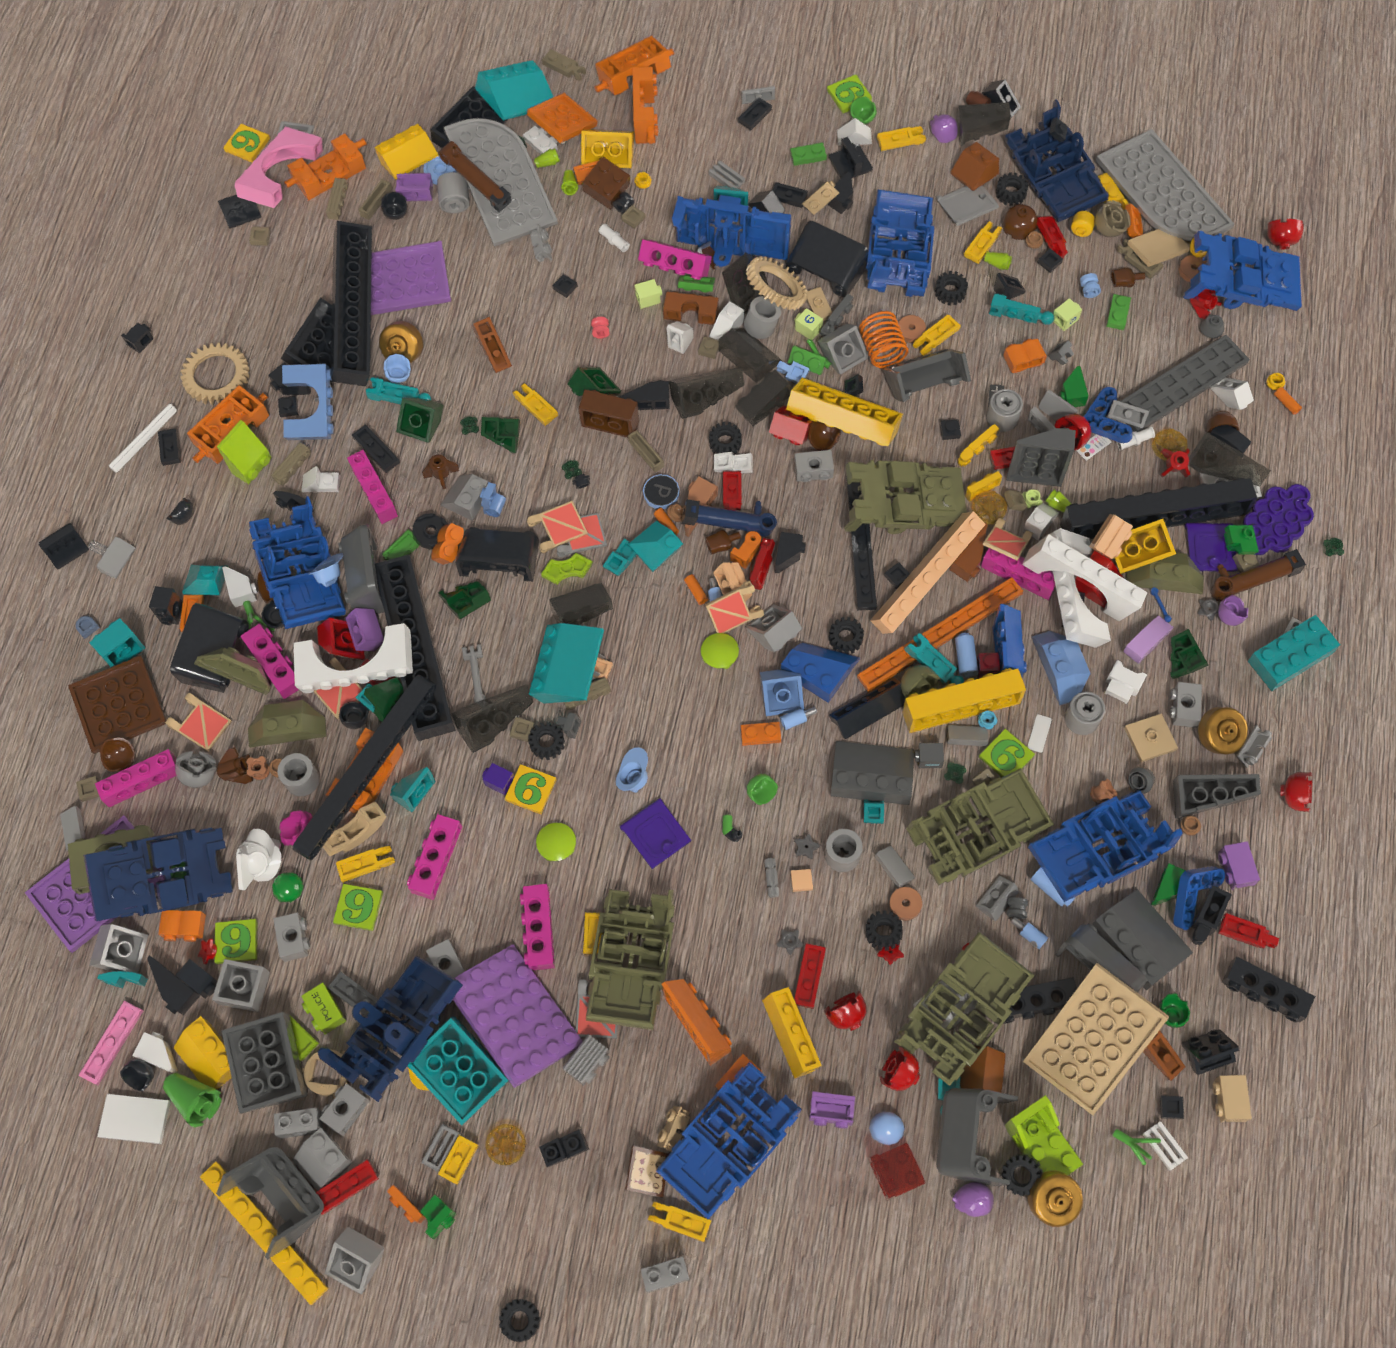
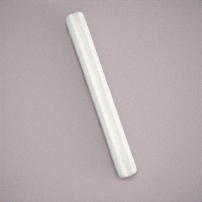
(142, 438)

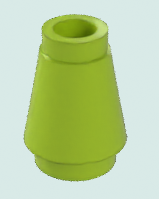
(547, 158)
(569, 183)
(999, 260)
(1058, 501)

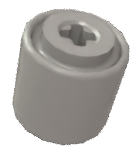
(453, 192)
(761, 318)
(1004, 409)
(1083, 721)
(292, 768)
(848, 842)

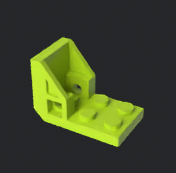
(1038, 1136)

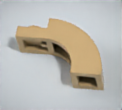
(356, 831)

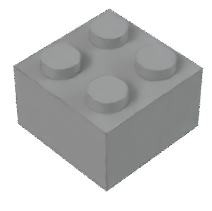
(241, 985)

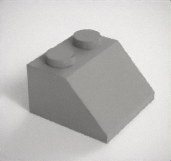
(844, 348)
(465, 496)
(774, 628)
(118, 949)
(321, 1159)
(354, 1260)

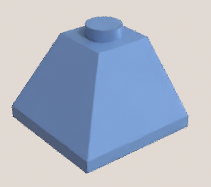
(781, 692)

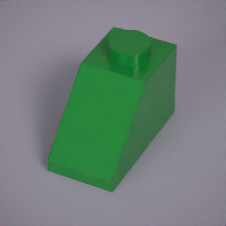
(1074, 389)
(1168, 885)

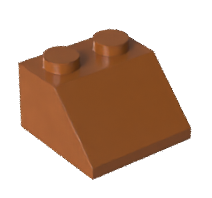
(975, 166)

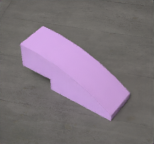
(1148, 639)

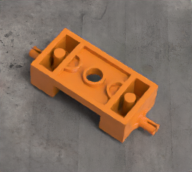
(615, 69)
(644, 117)
(343, 161)
(211, 431)
(376, 784)

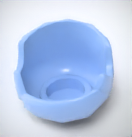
(397, 368)
(886, 1128)

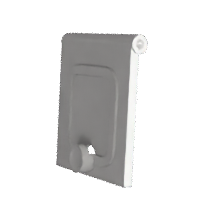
(966, 205)

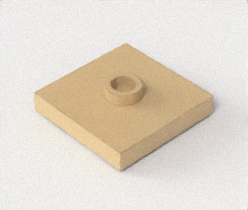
(1151, 738)

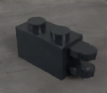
(1209, 914)

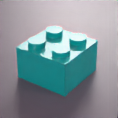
(117, 643)

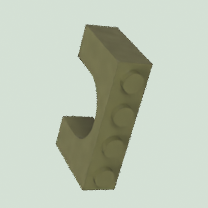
(100, 843)

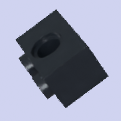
(166, 605)

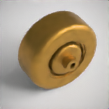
(401, 339)
(1223, 730)
(1055, 1198)

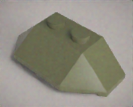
(1170, 574)
(235, 667)
(286, 723)

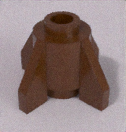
(439, 468)
(233, 767)

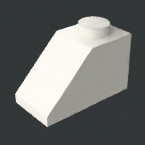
(728, 318)
(679, 336)
(1233, 393)
(1040, 520)
(239, 587)
(155, 1052)

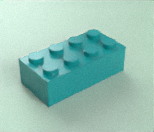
(1293, 653)

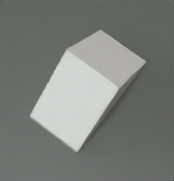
(856, 132)

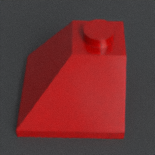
(337, 640)

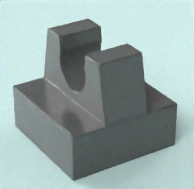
(1060, 351)
(569, 724)

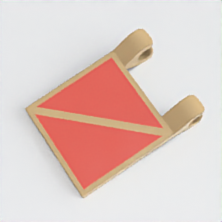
(561, 525)
(1006, 542)
(731, 610)
(338, 695)
(202, 725)

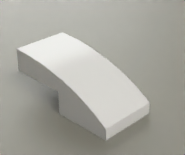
(730, 462)

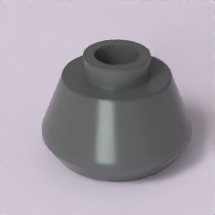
(1212, 326)
(1141, 779)

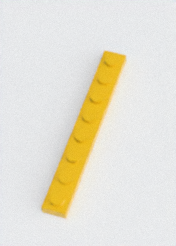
(263, 1232)

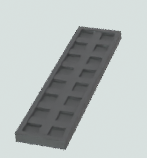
(1187, 380)

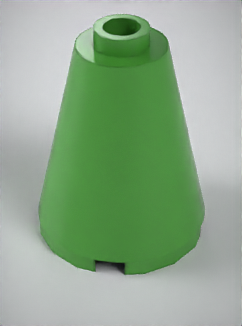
(192, 1098)

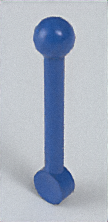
(1154, 591)

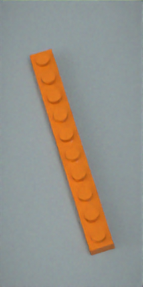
(942, 632)

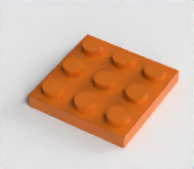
(562, 117)

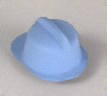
(328, 570)
(632, 771)

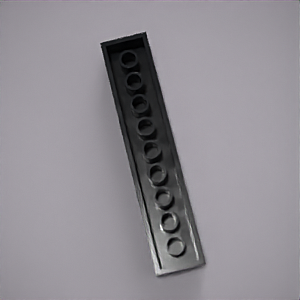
(351, 304)
(1173, 506)
(405, 605)

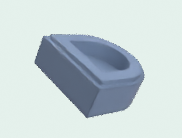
(86, 626)

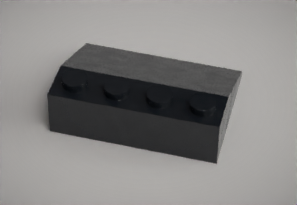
(469, 106)
(313, 339)

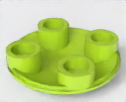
(719, 650)
(556, 841)

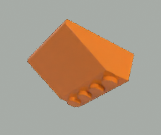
(696, 1020)

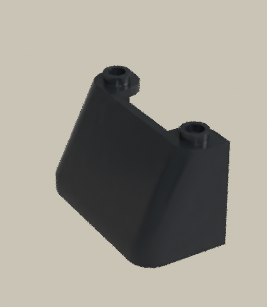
(829, 257)
(498, 552)
(203, 633)

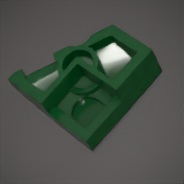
(501, 431)
(466, 598)
(1185, 655)
(384, 696)

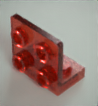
(896, 1171)

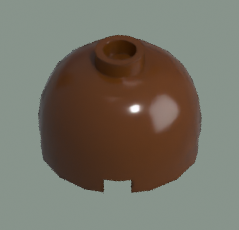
(1019, 221)

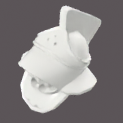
(257, 858)

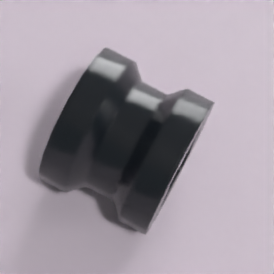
(623, 203)

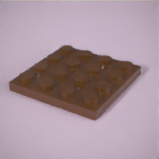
(117, 703)

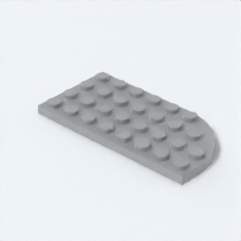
(505, 161)
(1163, 188)

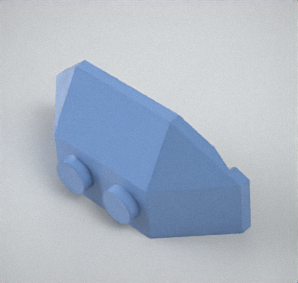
(1062, 664)

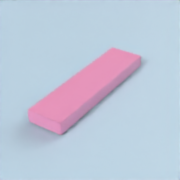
(111, 1043)

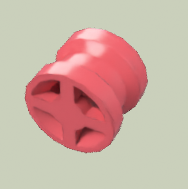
(600, 327)

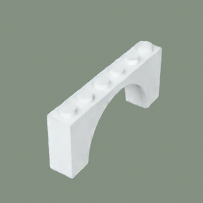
(1053, 555)
(1077, 619)
(391, 660)

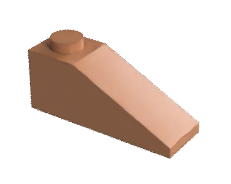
(701, 491)

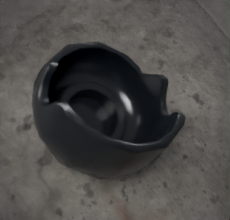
(394, 205)
(182, 512)
(271, 616)
(353, 715)
(137, 1074)

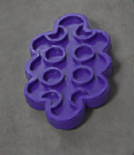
(1280, 518)

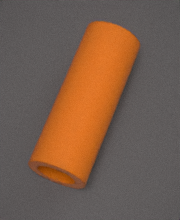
(1287, 400)
(664, 519)
(696, 589)

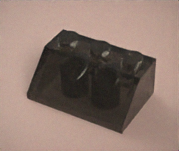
(738, 285)
(748, 353)

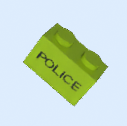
(323, 1009)

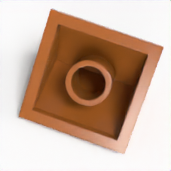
(985, 1072)

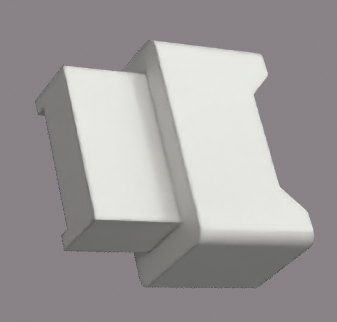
(1123, 682)

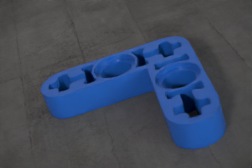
(1100, 418)
(1188, 888)

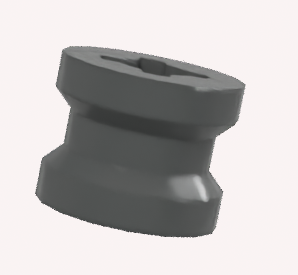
(1017, 908)

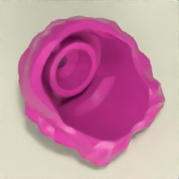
(293, 826)

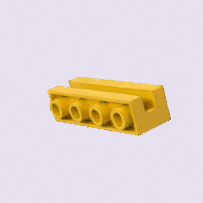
(791, 1032)

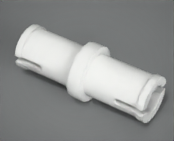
(614, 238)
(1137, 438)

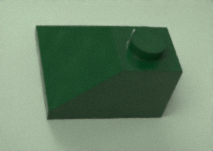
(592, 379)
(419, 418)

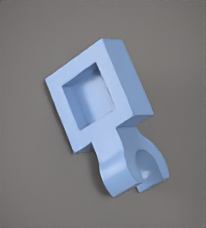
(794, 372)

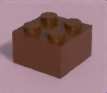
(606, 182)

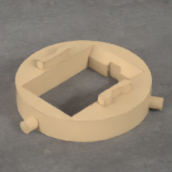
(321, 1088)

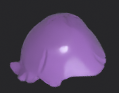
(944, 128)
(1232, 611)
(974, 1199)

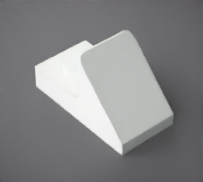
(320, 482)

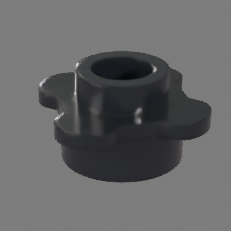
(581, 481)

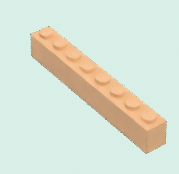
(927, 572)

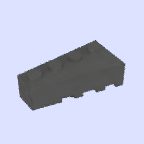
(1208, 792)

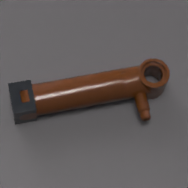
(453, 156)
(1289, 564)

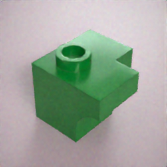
(1241, 539)
(438, 1216)

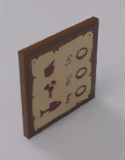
(642, 1172)

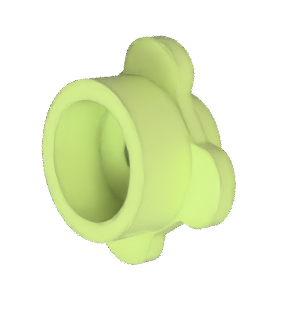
(1035, 494)

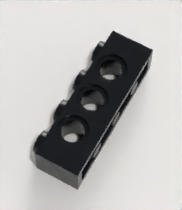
(1064, 988)
(1300, 1000)

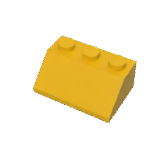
(612, 145)
(406, 151)
(1145, 546)
(204, 1053)

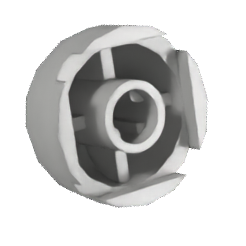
(195, 769)

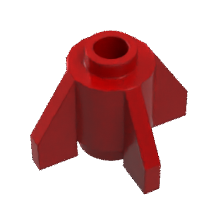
(1205, 301)
(1173, 465)

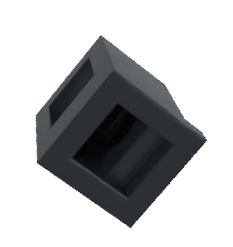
(138, 337)

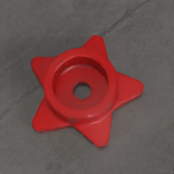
(207, 951)
(891, 957)

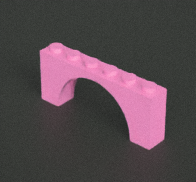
(288, 144)

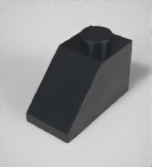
(1001, 93)
(843, 200)
(277, 384)
(789, 550)
(197, 979)

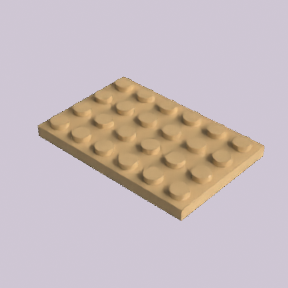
(1095, 1039)

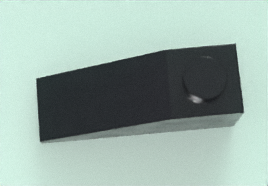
(651, 396)
(172, 989)

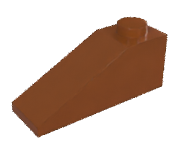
(491, 344)
(969, 561)
(1164, 1056)

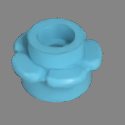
(987, 715)

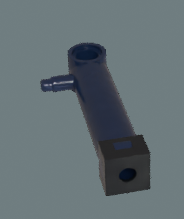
(727, 518)

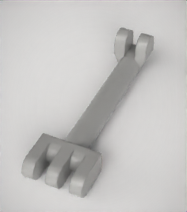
(473, 656)

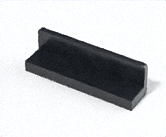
(869, 708)

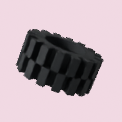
(1011, 181)
(951, 296)
(722, 430)
(846, 646)
(540, 731)
(887, 920)
(1008, 1173)
(506, 1316)

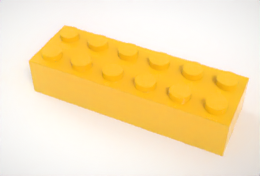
(844, 412)
(963, 700)

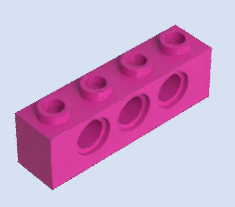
(700, 261)
(372, 487)
(1007, 567)
(254, 640)
(137, 778)
(429, 886)
(545, 958)

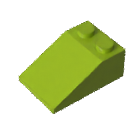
(244, 453)

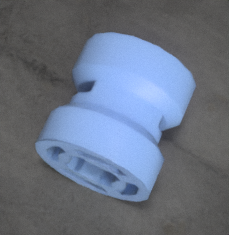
(1090, 286)

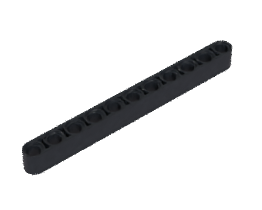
(364, 767)

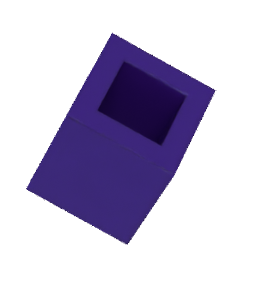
(497, 778)

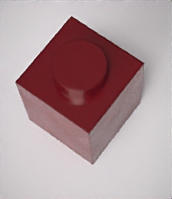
(988, 664)

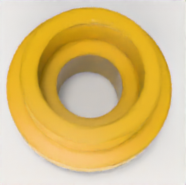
(642, 176)
(1275, 377)

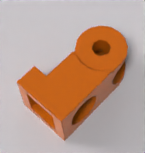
(747, 551)

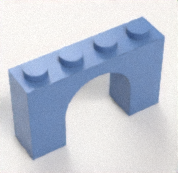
(319, 424)

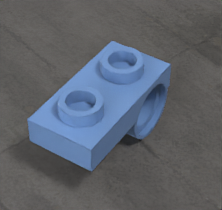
(492, 501)

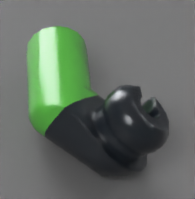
(729, 831)

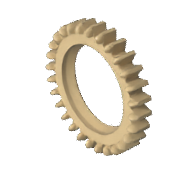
(760, 264)
(200, 393)

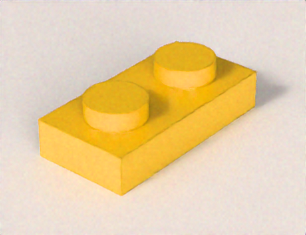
(988, 483)
(458, 1160)

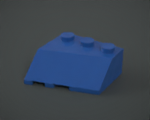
(1008, 639)
(820, 668)

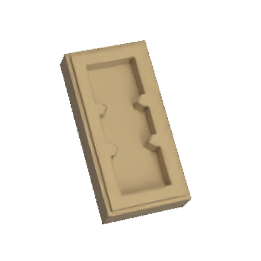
(818, 303)

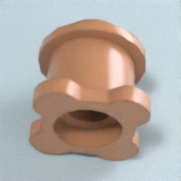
(254, 766)
(1103, 791)

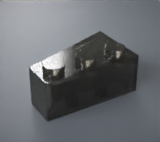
(982, 119)
(764, 397)
(581, 605)

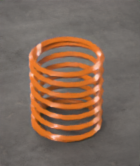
(877, 334)

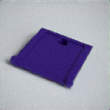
(1208, 546)
(655, 833)

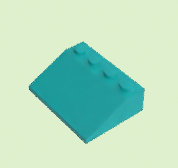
(513, 88)
(566, 663)
(458, 1070)

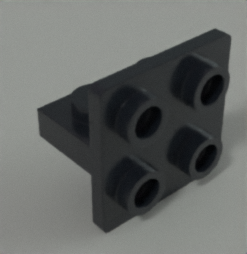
(850, 159)
(238, 210)
(63, 546)
(1210, 1051)

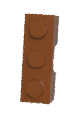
(678, 303)

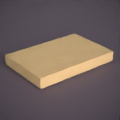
(1157, 247)

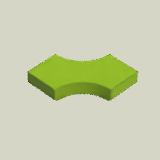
(559, 570)

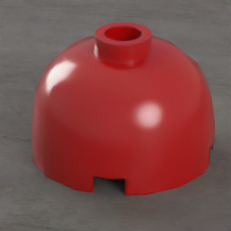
(1285, 233)
(1077, 423)
(1298, 791)
(847, 1012)
(901, 1070)

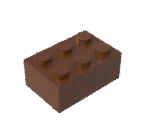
(608, 413)

